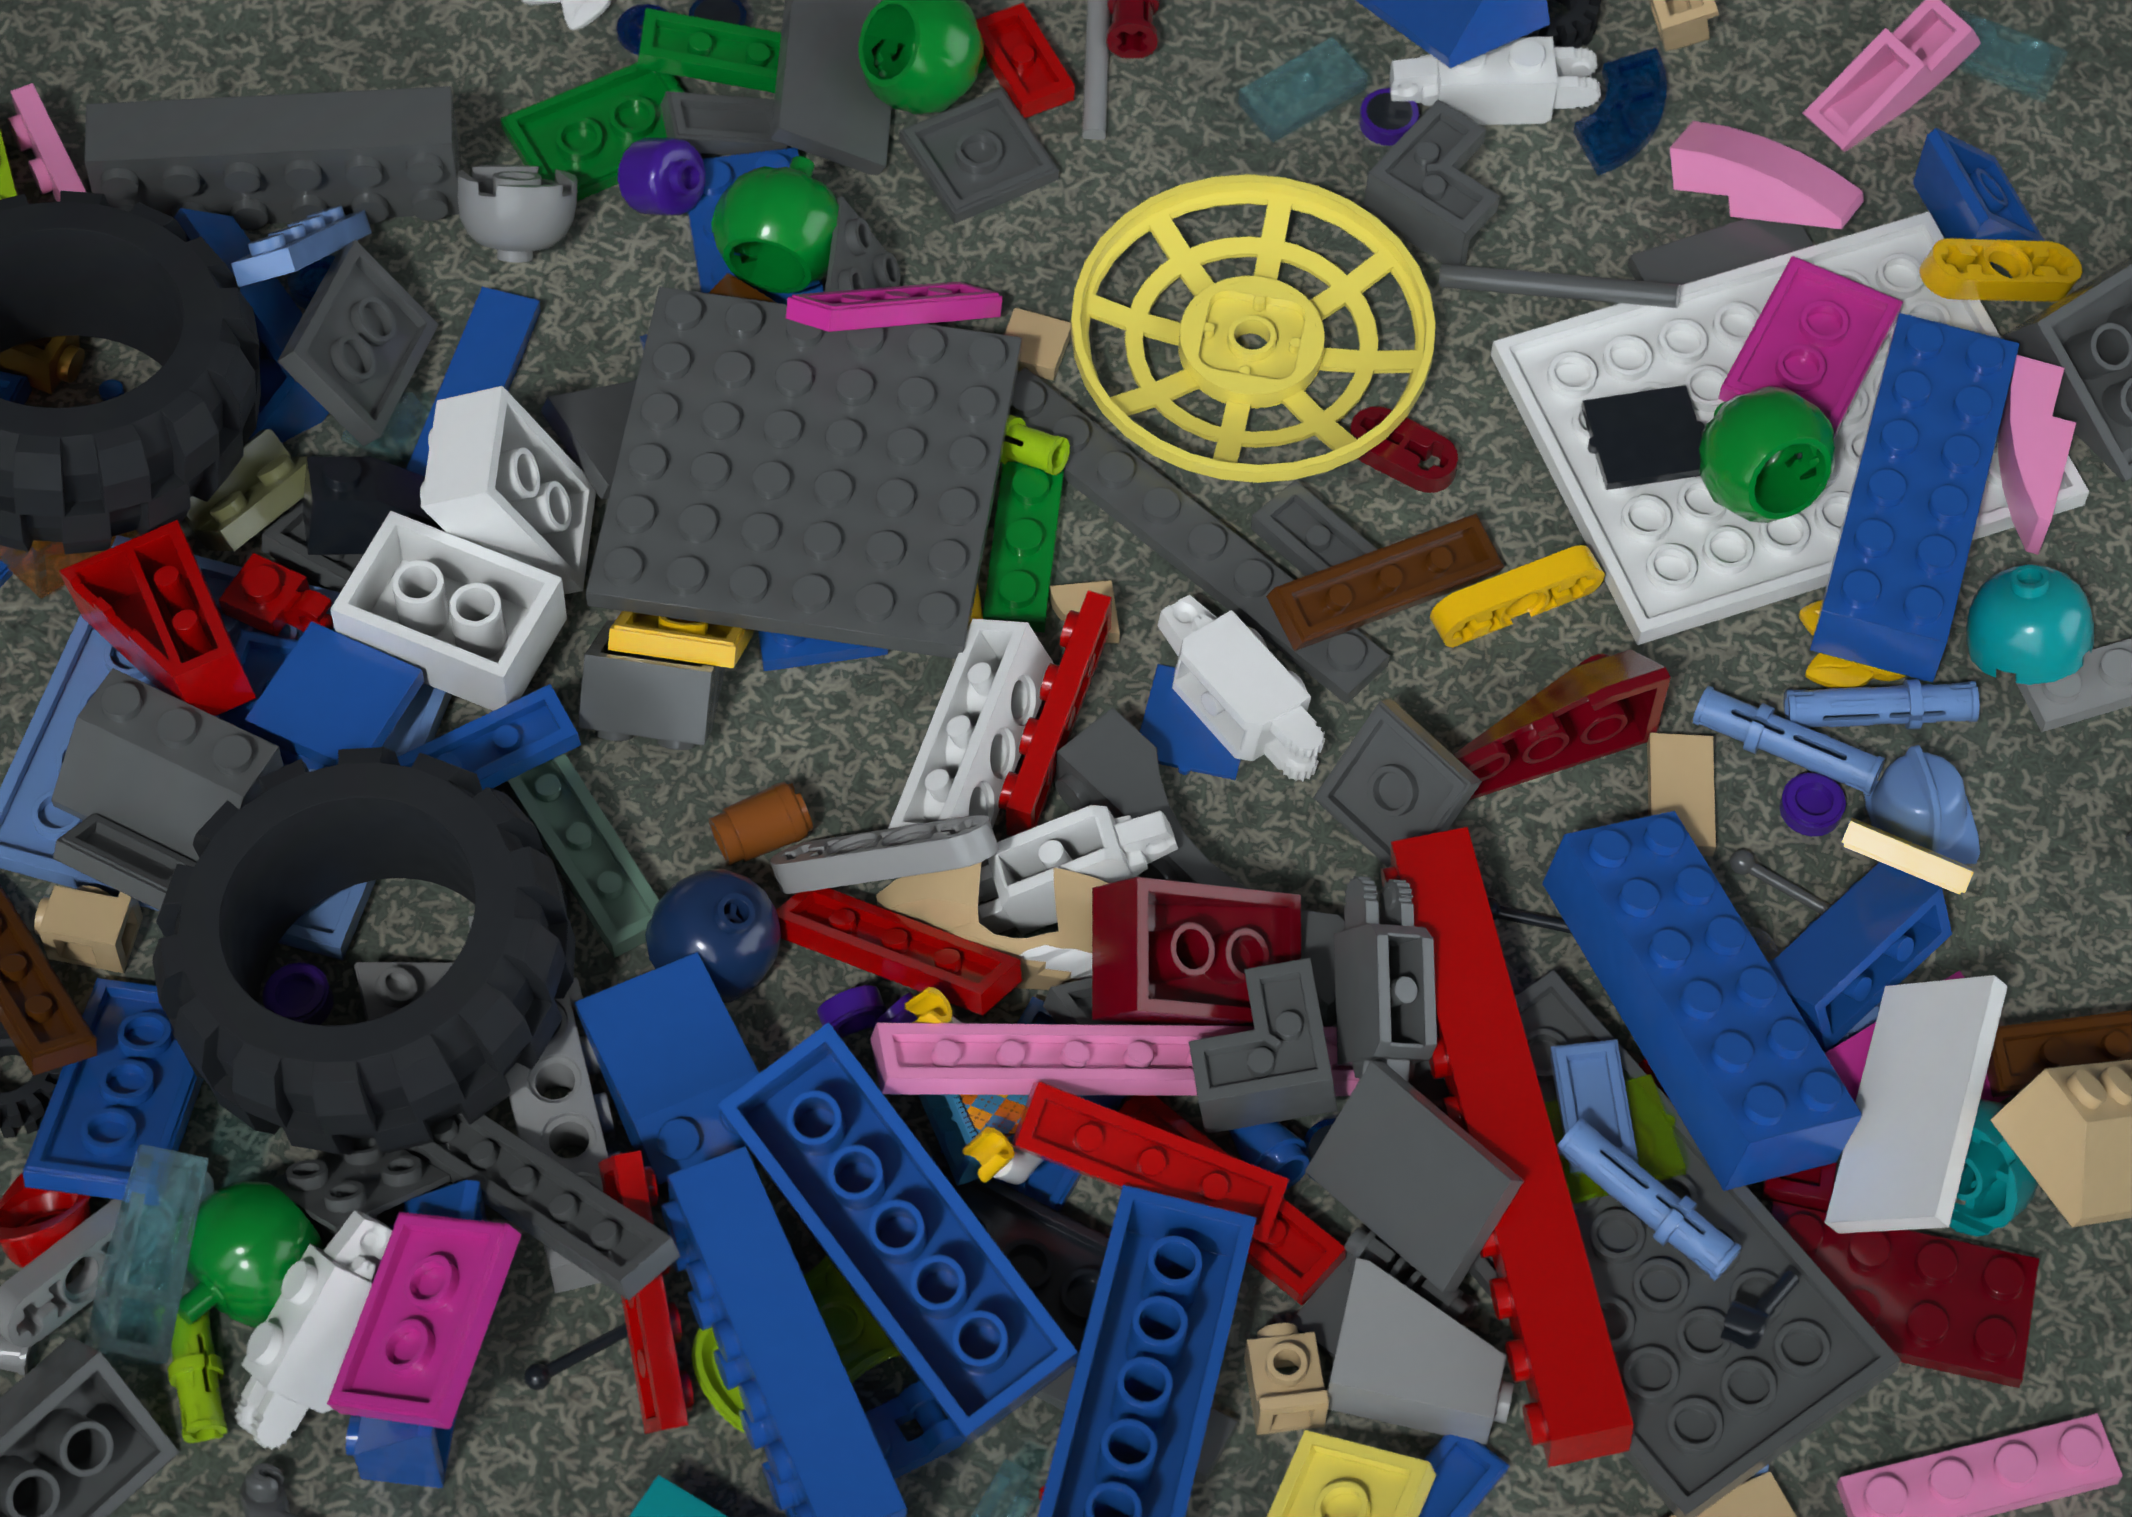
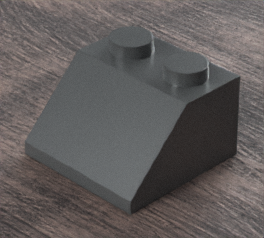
(647, 696)

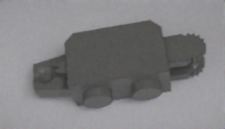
(1383, 981)

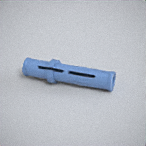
(1899, 704)
(1787, 740)
(1648, 1199)

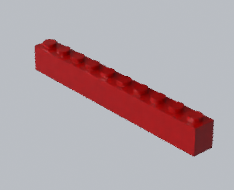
(1496, 1098)

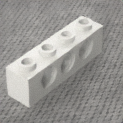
(976, 725)

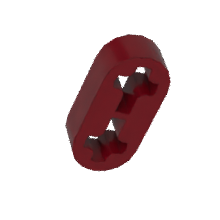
(1404, 448)

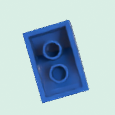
(669, 1062)

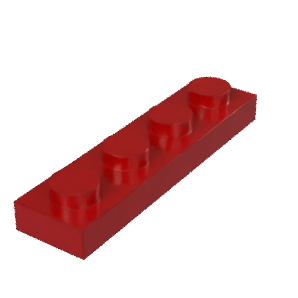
(1064, 692)
(899, 948)
(1144, 1157)
(1297, 1249)
(650, 1320)

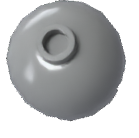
(515, 208)

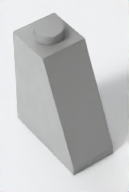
(1414, 1363)

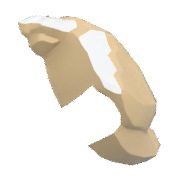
(951, 904)

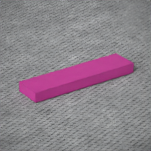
(893, 306)

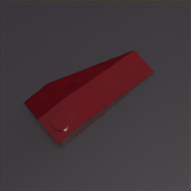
(1574, 720)

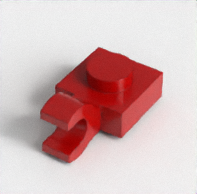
(274, 595)

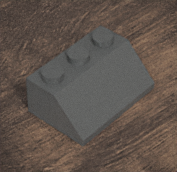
(157, 763)
(75, 1438)

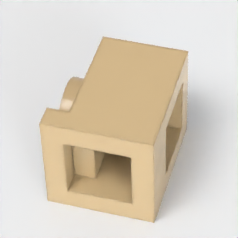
(1683, 21)
(88, 927)
(1283, 1400)

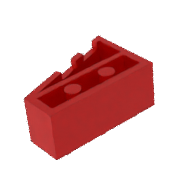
(162, 618)

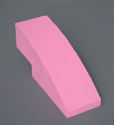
(1893, 74)
(1761, 177)
(2033, 448)

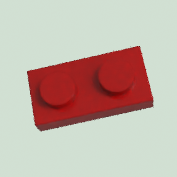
(1024, 61)

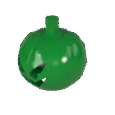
(935, 55)
(778, 225)
(1754, 451)
(242, 1251)

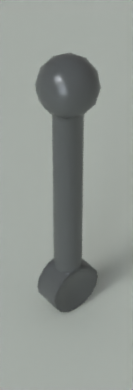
(1743, 862)

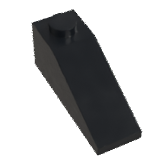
(351, 499)

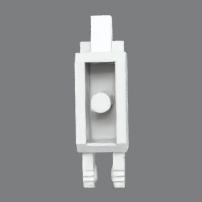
(1505, 85)
(1241, 689)
(1079, 842)
(309, 1331)

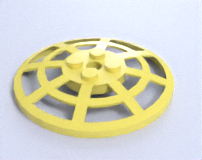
(1258, 307)

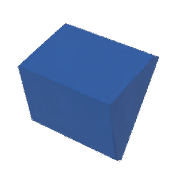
(1970, 192)

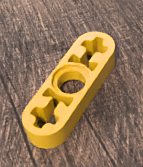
(1963, 270)
(1525, 589)

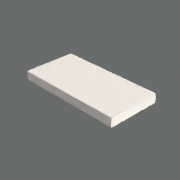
(1917, 1105)

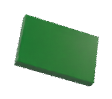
(591, 126)

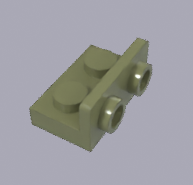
(251, 497)

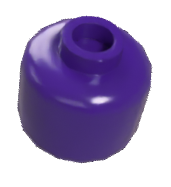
(658, 175)

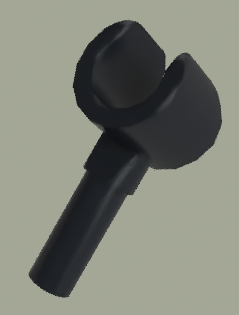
(1746, 1324)

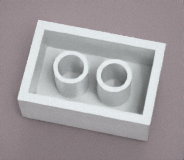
(507, 485)
(452, 610)

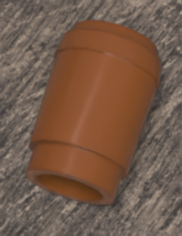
(761, 823)

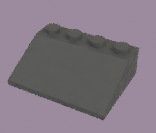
(2093, 342)

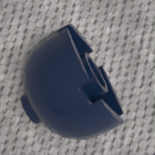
(722, 920)

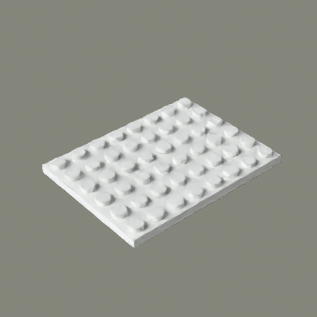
(1666, 544)

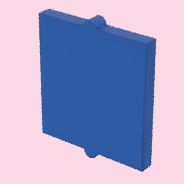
(1180, 735)

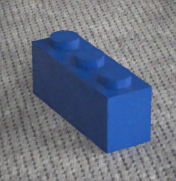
(1859, 947)

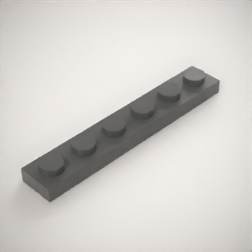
(551, 1203)

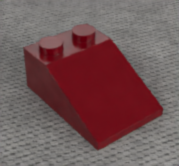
(1182, 950)

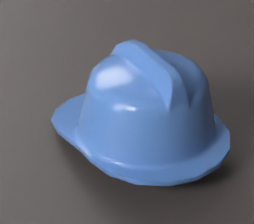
(1925, 804)

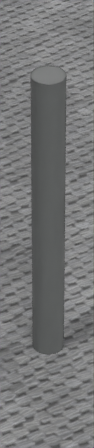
(1559, 285)

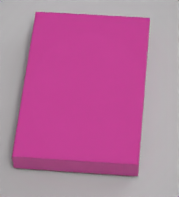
(1814, 339)
(424, 1319)

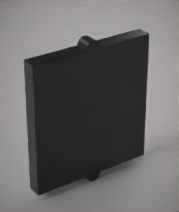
(1644, 436)

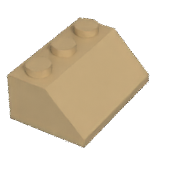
(2076, 1138)

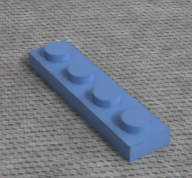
(300, 244)

